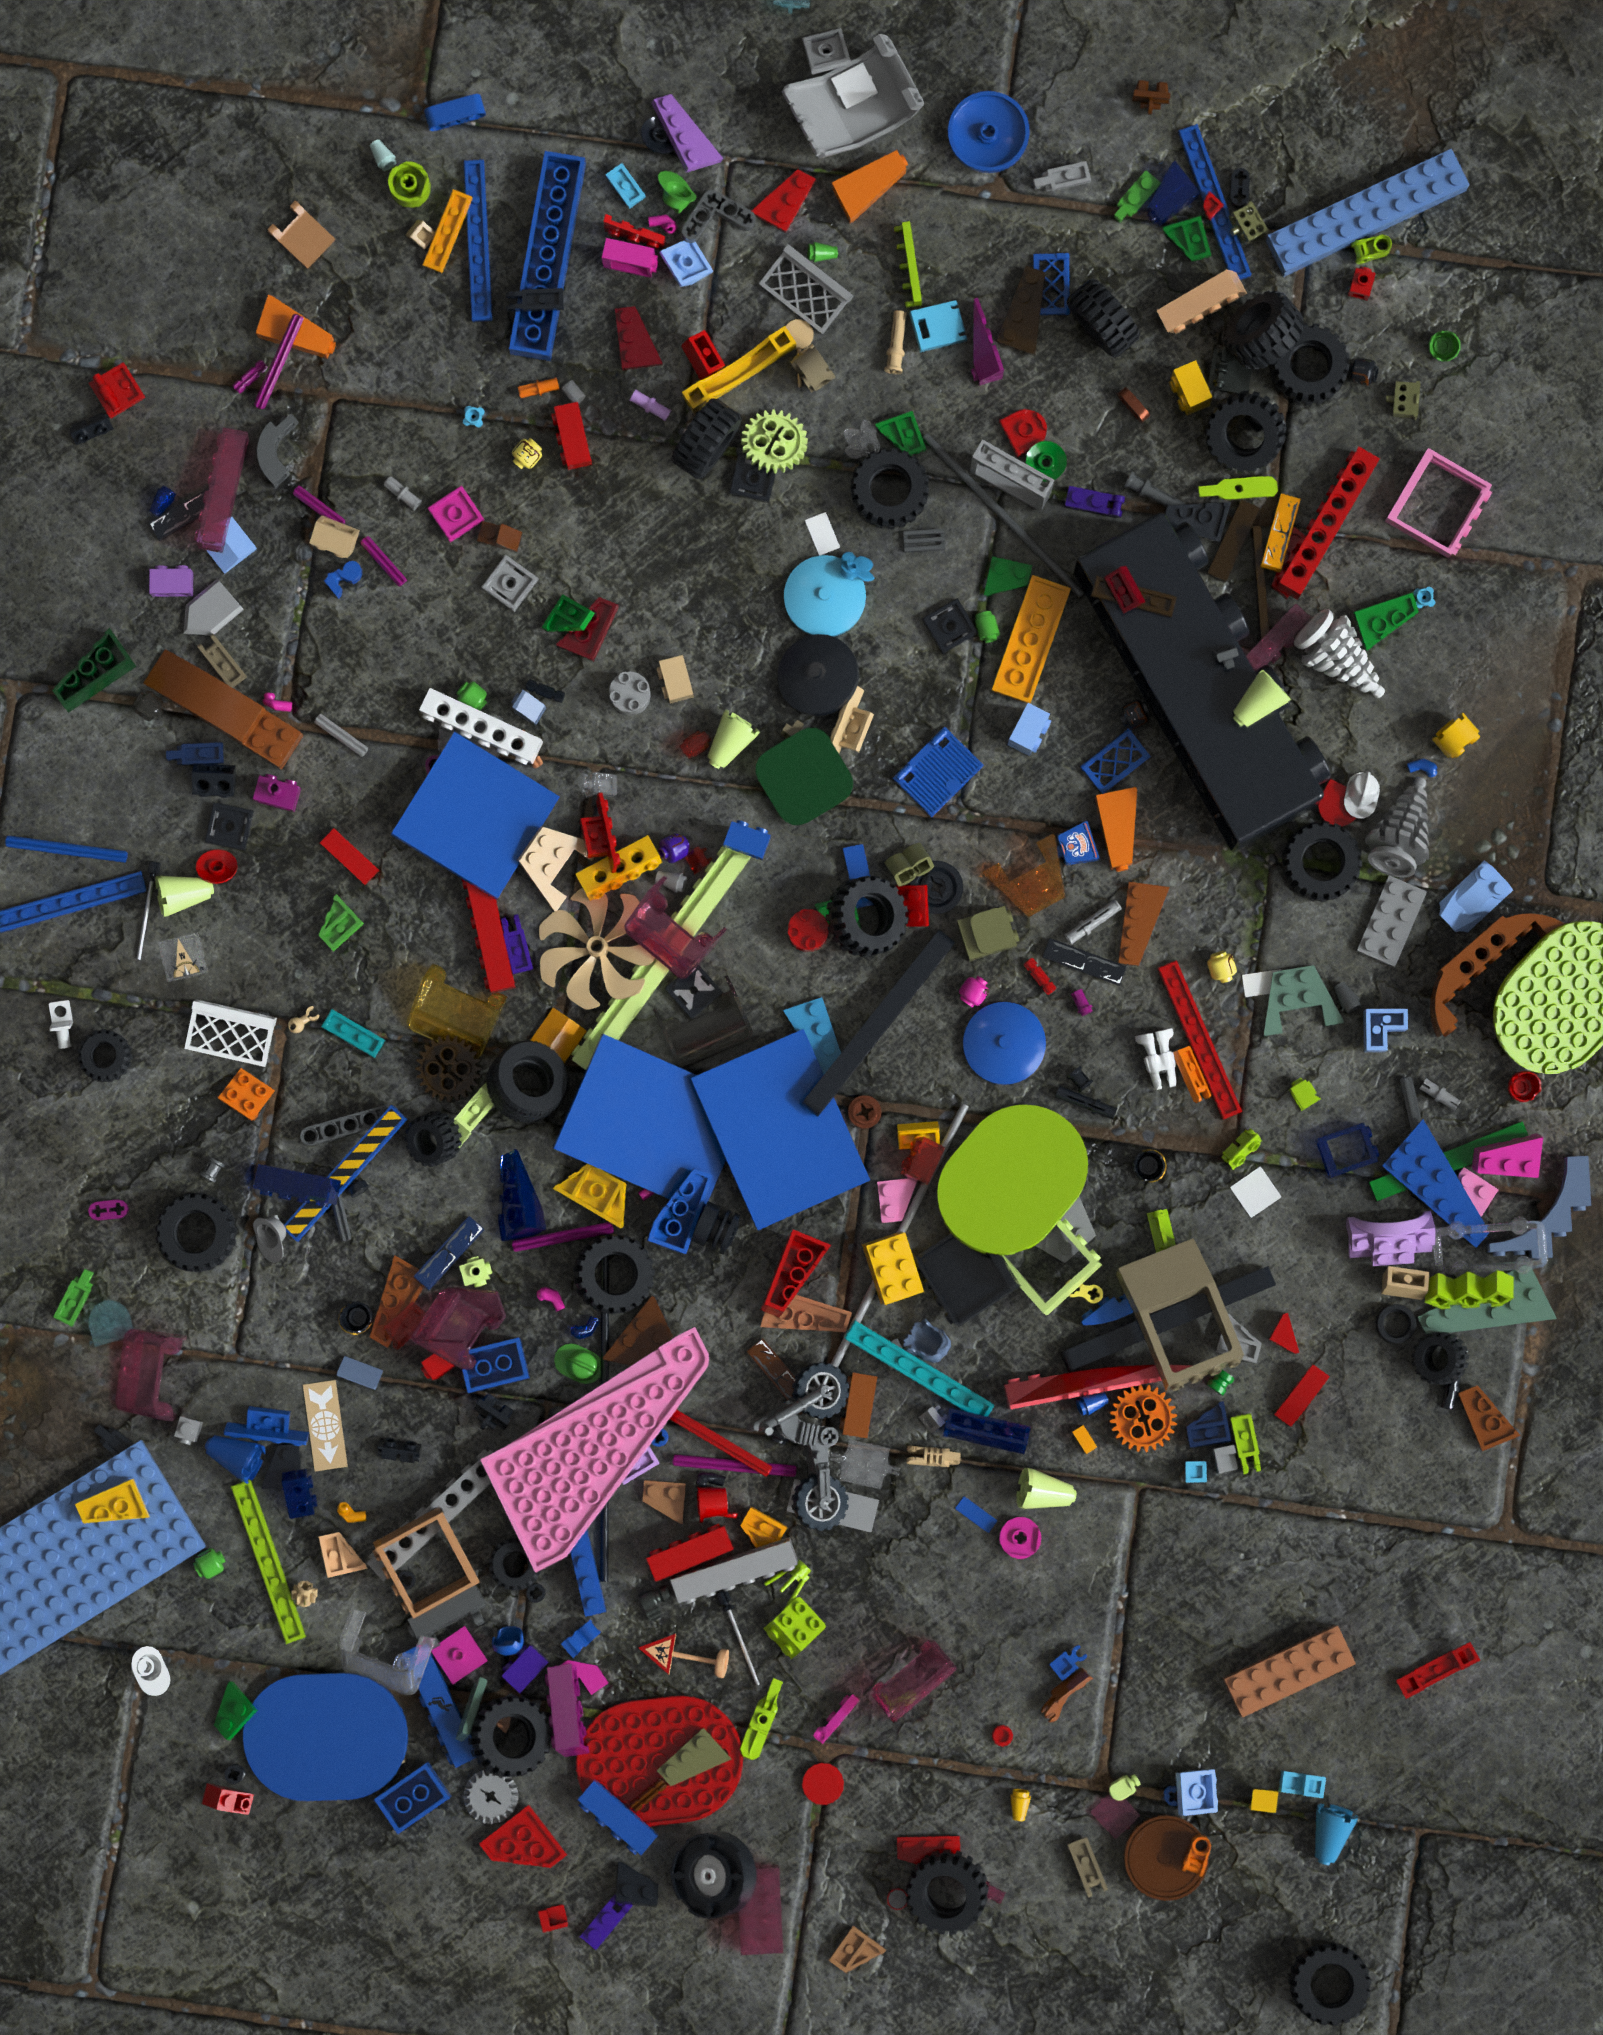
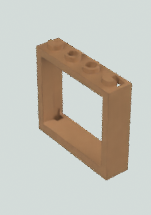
(443, 1594)

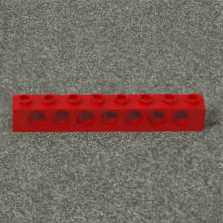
(1365, 463)

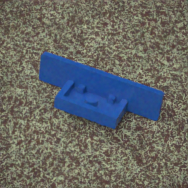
(267, 1425)

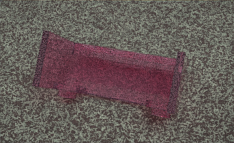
(665, 937)

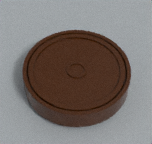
(1156, 1857)

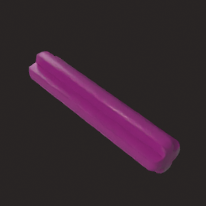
(316, 504)
(383, 561)

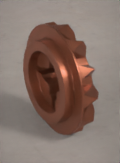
(869, 1103)

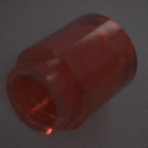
(695, 744)

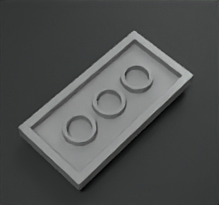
(1391, 921)

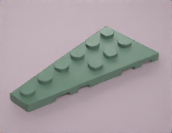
(1526, 1306)

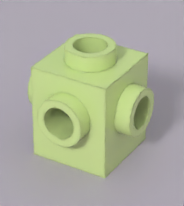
(467, 1272)

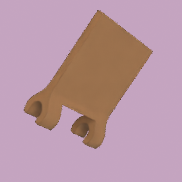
(303, 236)

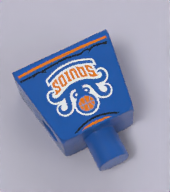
(1077, 845)

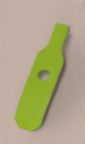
(1250, 488)
(756, 1731)

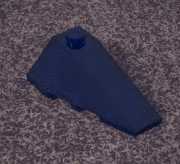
(521, 1208)

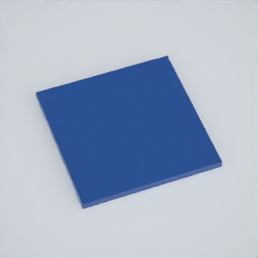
(475, 815)

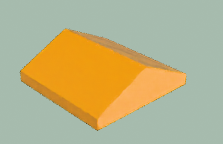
(559, 1034)

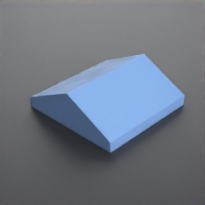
(686, 263)
(236, 548)

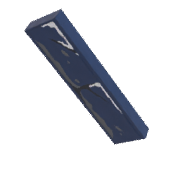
(448, 1253)

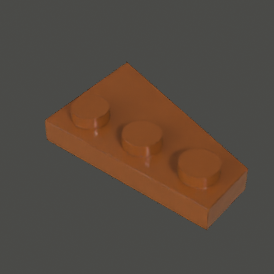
(1485, 1419)

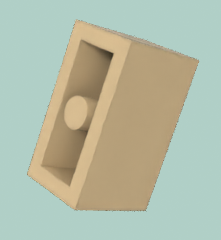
(334, 537)
(675, 678)
(1405, 1283)

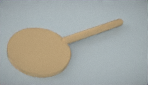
(802, 334)

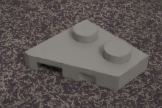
(1248, 1343)

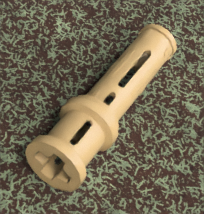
(895, 351)

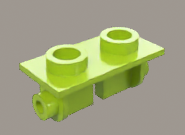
(1248, 1141)
(1161, 1230)

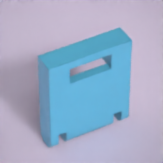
(942, 325)

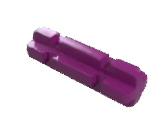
(250, 376)

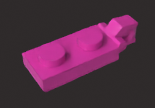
(835, 1719)

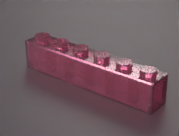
(222, 490)

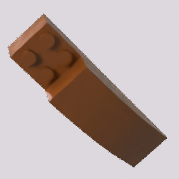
(224, 708)

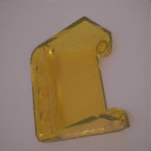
(448, 1011)

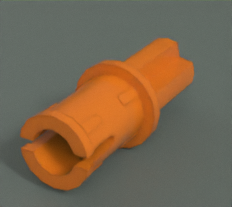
(538, 387)

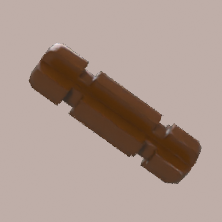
(648, 1795)

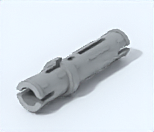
(1086, 926)

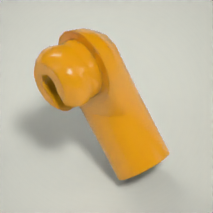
(349, 1514)

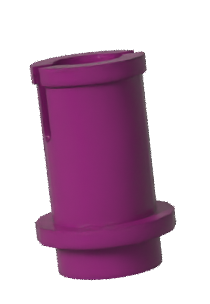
(1081, 1002)

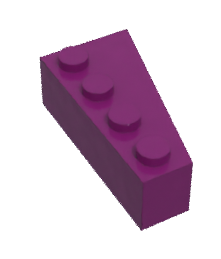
(565, 1711)

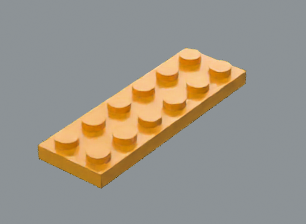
(1031, 639)

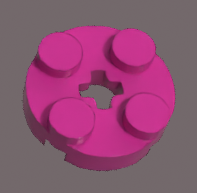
(1012, 1528)

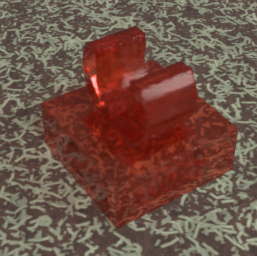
(697, 859)

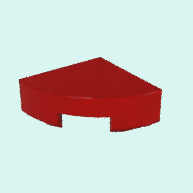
(1211, 205)

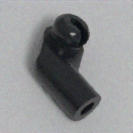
(703, 1478)

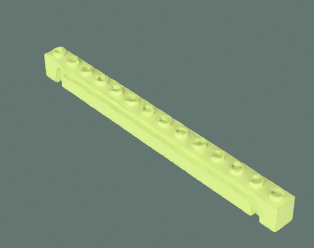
(691, 917)

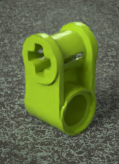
(1370, 249)

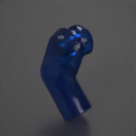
(586, 1330)

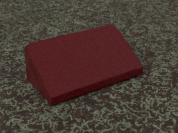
(1124, 589)

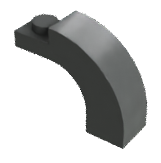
(267, 449)

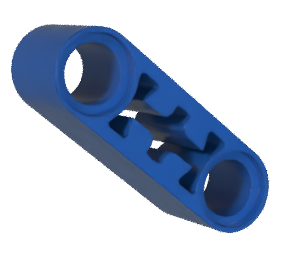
(454, 112)

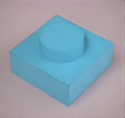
(1195, 1471)

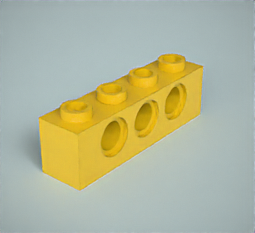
(642, 848)

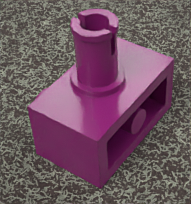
(277, 793)

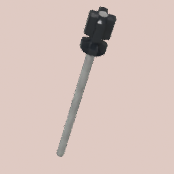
(153, 869)
(724, 1598)

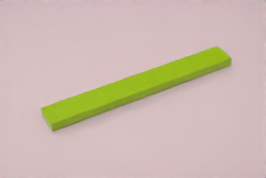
(268, 1561)

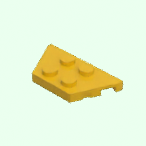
(597, 1192)

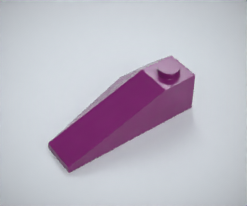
(986, 359)

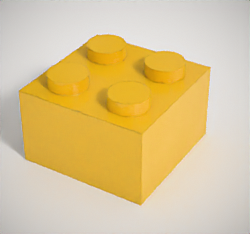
(1190, 388)

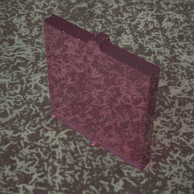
(1115, 1815)

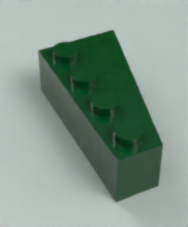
(94, 672)

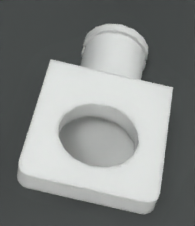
(61, 1024)

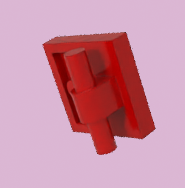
(116, 390)

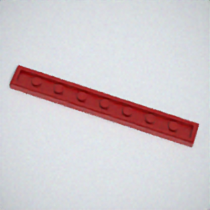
(1199, 1040)

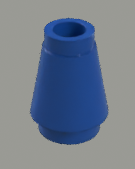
(1091, 1403)

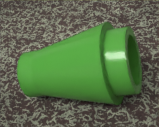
(821, 252)

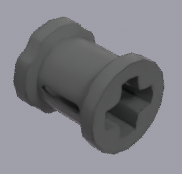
(211, 1169)

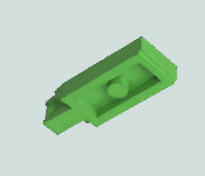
(1137, 196)
(74, 1298)

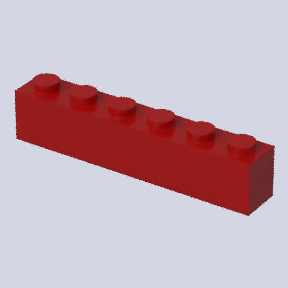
(490, 940)

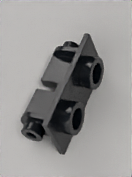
(99, 425)
(389, 1448)

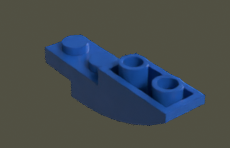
(1108, 1311)

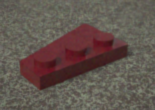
(634, 341)
(589, 641)

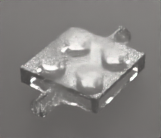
(865, 1464)

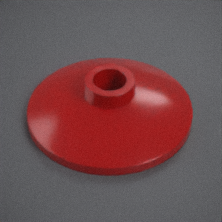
(216, 860)

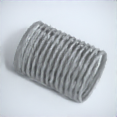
(573, 392)

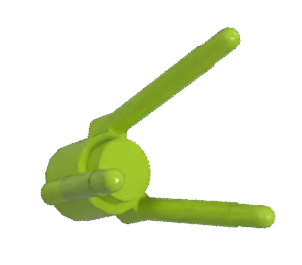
(799, 1573)

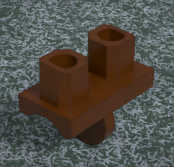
(1150, 99)

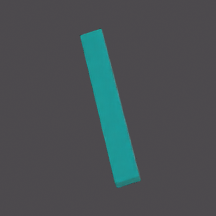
(917, 1369)

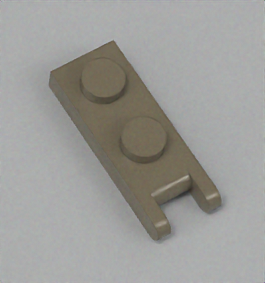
(223, 662)
(1086, 1864)

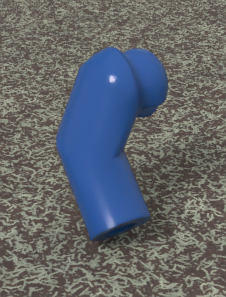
(1423, 764)

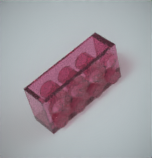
(762, 1915)

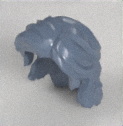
(927, 1342)

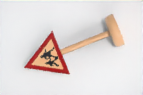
(662, 1653)

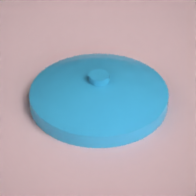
(822, 599)

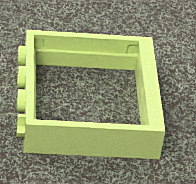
(1073, 1284)

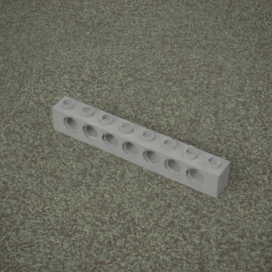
(438, 1500)

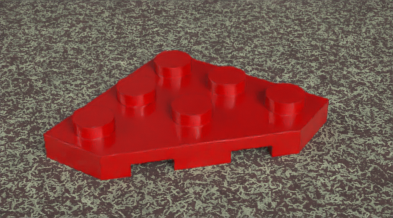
(524, 1842)

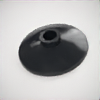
(650, 131)

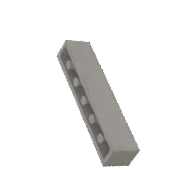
(734, 1570)

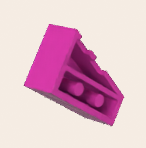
(1510, 1158)

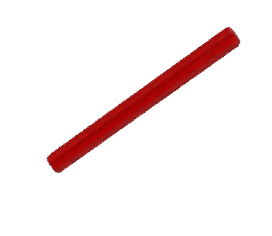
(721, 1443)

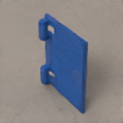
(938, 772)

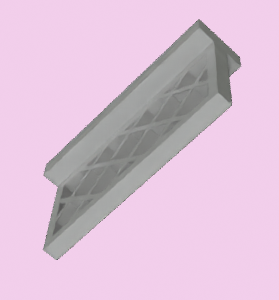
(818, 276)

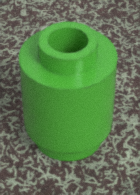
(987, 626)

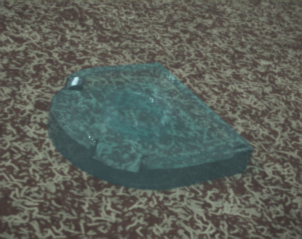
(109, 1322)

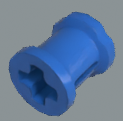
(661, 1443)
(1172, 1802)

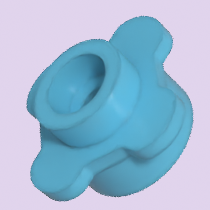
(477, 421)
(1419, 593)

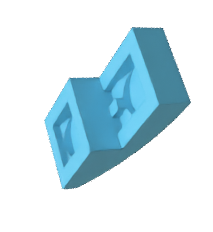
(1302, 1784)

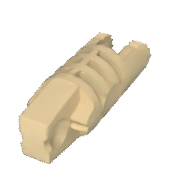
(933, 1456)

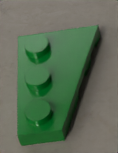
(1383, 618)

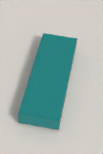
(353, 1033)

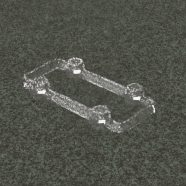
(1518, 1226)

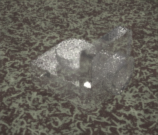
(600, 783)

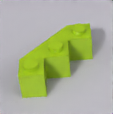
(1470, 1290)

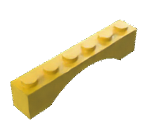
(754, 361)

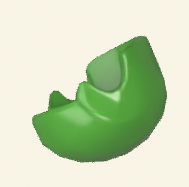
(1444, 346)

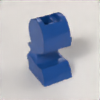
(351, 573)
(580, 1638)

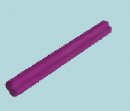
(278, 361)
(562, 1236)

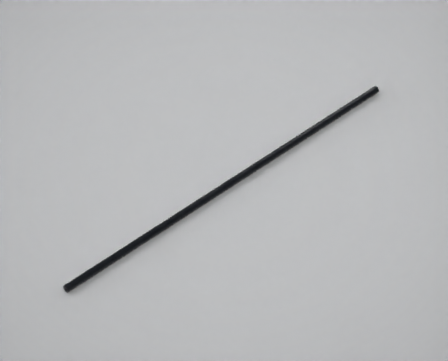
(604, 1513)

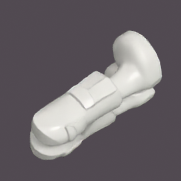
(1160, 1063)

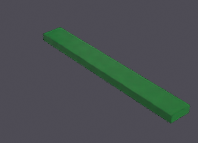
(1457, 1158)

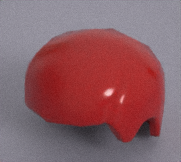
(1524, 1086)

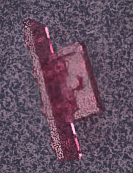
(1278, 637)

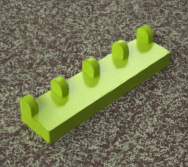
(910, 265)

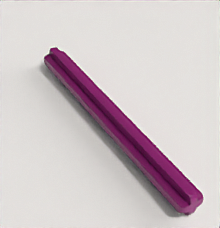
(729, 1465)

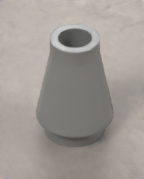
(674, 882)

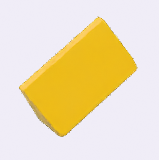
(910, 1131)

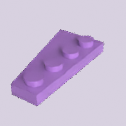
(686, 138)

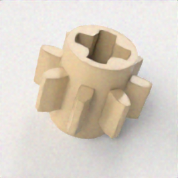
(304, 1593)

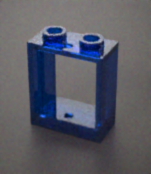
(1327, 1156)

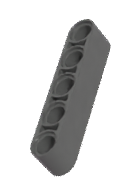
(339, 1125)

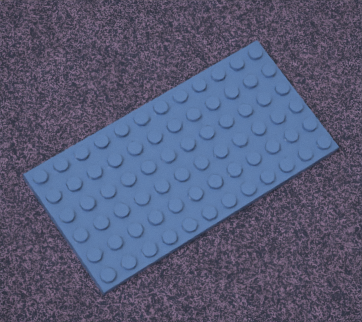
(69, 1570)

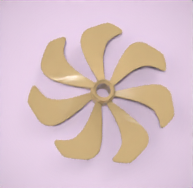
(555, 958)

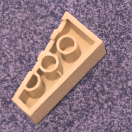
(1201, 301)

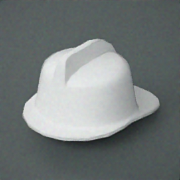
(1361, 795)
(150, 1671)

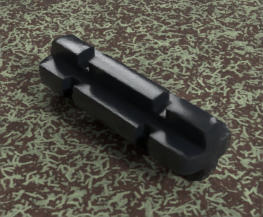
(545, 691)

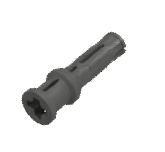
(1145, 488)

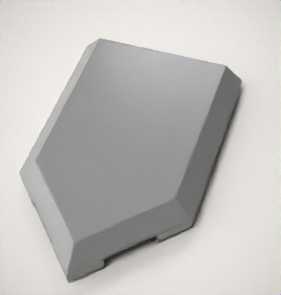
(210, 610)

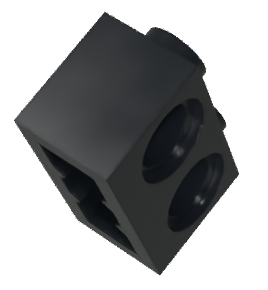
(213, 775)

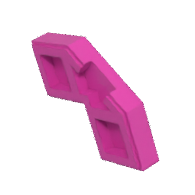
(590, 1675)

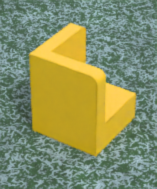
(1264, 1800)

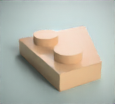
(339, 1555)

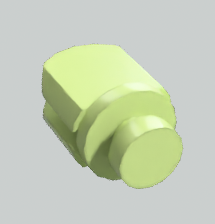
(1123, 1787)

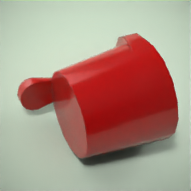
(712, 1503)

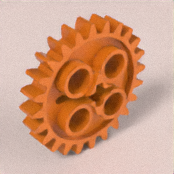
(1125, 1425)

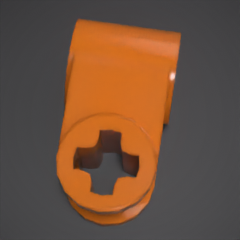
(1196, 1856)

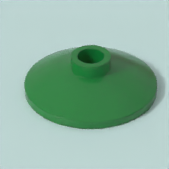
(1047, 451)

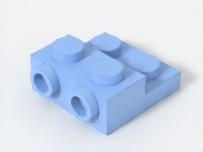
(1196, 1792)

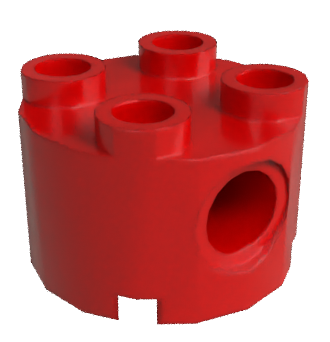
(808, 930)

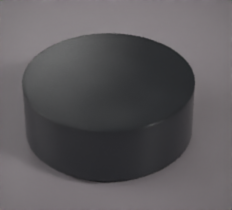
(358, 1188)

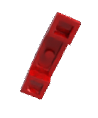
(1437, 1669)

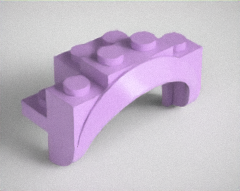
(1392, 1241)

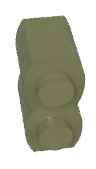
(910, 863)

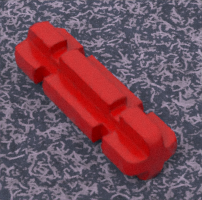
(1039, 976)

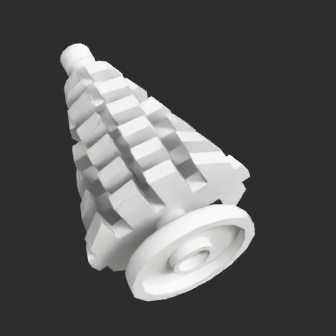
(1337, 652)

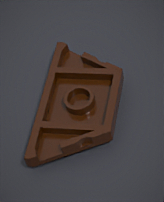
(641, 1337)

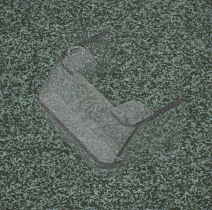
(400, 1677)

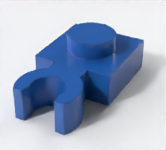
(1065, 1664)

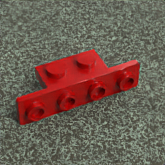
(598, 835)

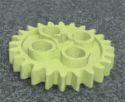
(757, 433)

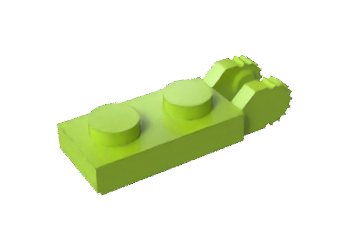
(1245, 1440)

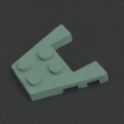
(1298, 990)

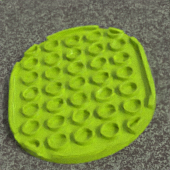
(1553, 1001)
(1012, 1179)

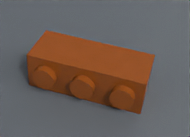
(858, 1405)

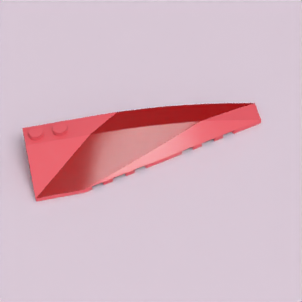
(1080, 1383)

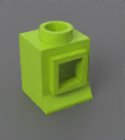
(1303, 1093)

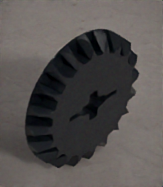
(951, 889)

